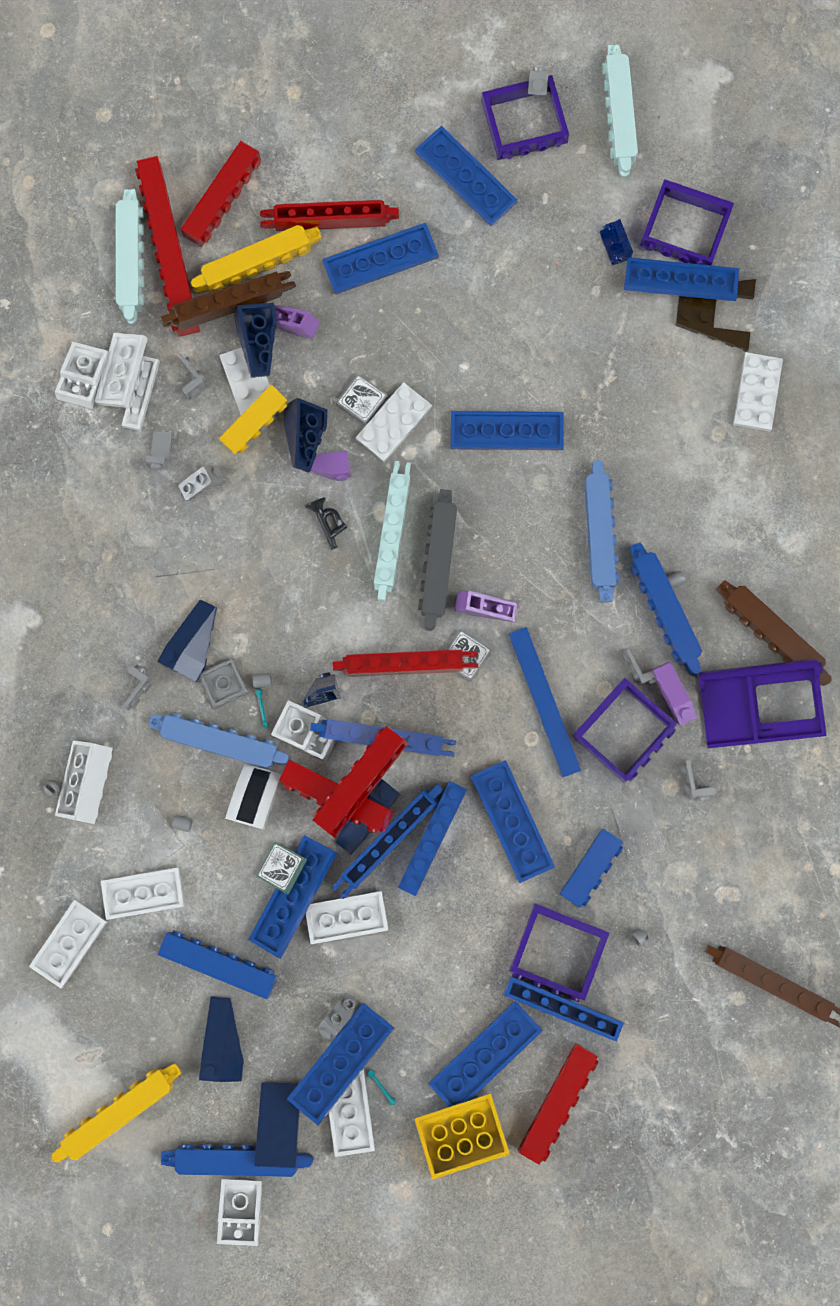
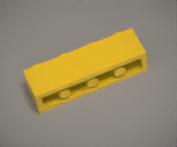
(256, 416)

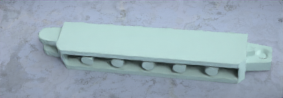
(620, 110)
(128, 256)
(392, 531)

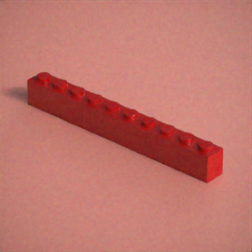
(165, 235)

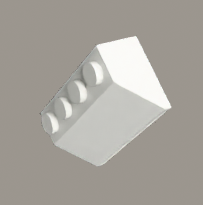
(83, 781)

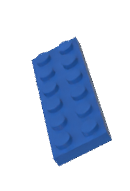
(466, 176)
(380, 258)
(681, 279)
(507, 430)
(512, 821)
(285, 910)
(485, 1056)
(340, 1064)

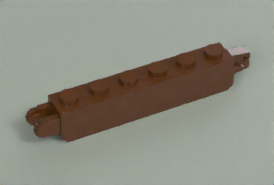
(226, 300)
(769, 626)
(773, 983)

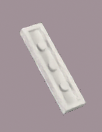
(141, 394)

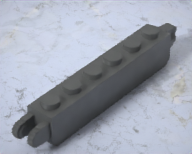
(439, 559)

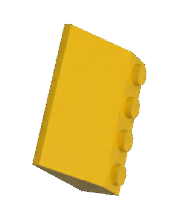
(462, 1136)

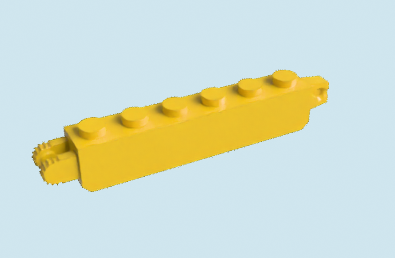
(255, 259)
(117, 1114)

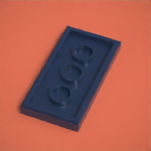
(277, 1127)

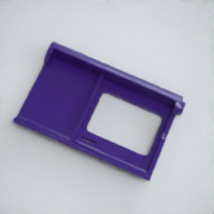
(732, 704)

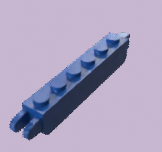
(666, 608)
(366, 735)
(389, 840)
(225, 1161)

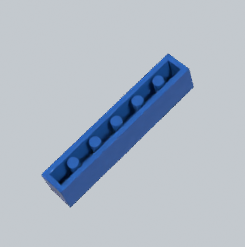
(432, 838)
(218, 965)
(563, 1008)

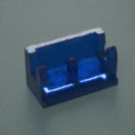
(616, 242)

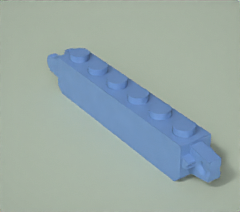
(600, 532)
(217, 741)

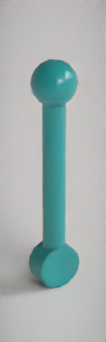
(258, 692)
(371, 1074)

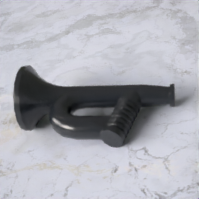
(317, 507)

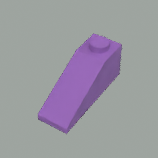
(296, 321)
(332, 465)
(485, 606)
(674, 694)

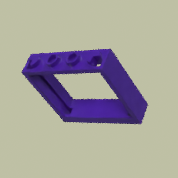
(523, 147)
(694, 198)
(655, 746)
(538, 980)

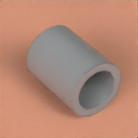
(676, 579)
(262, 680)
(182, 823)

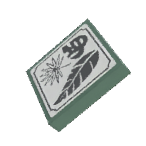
(281, 867)

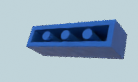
(591, 868)

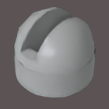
(54, 785)
(639, 937)

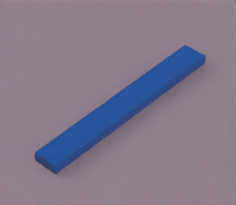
(544, 702)

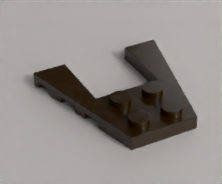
(699, 313)

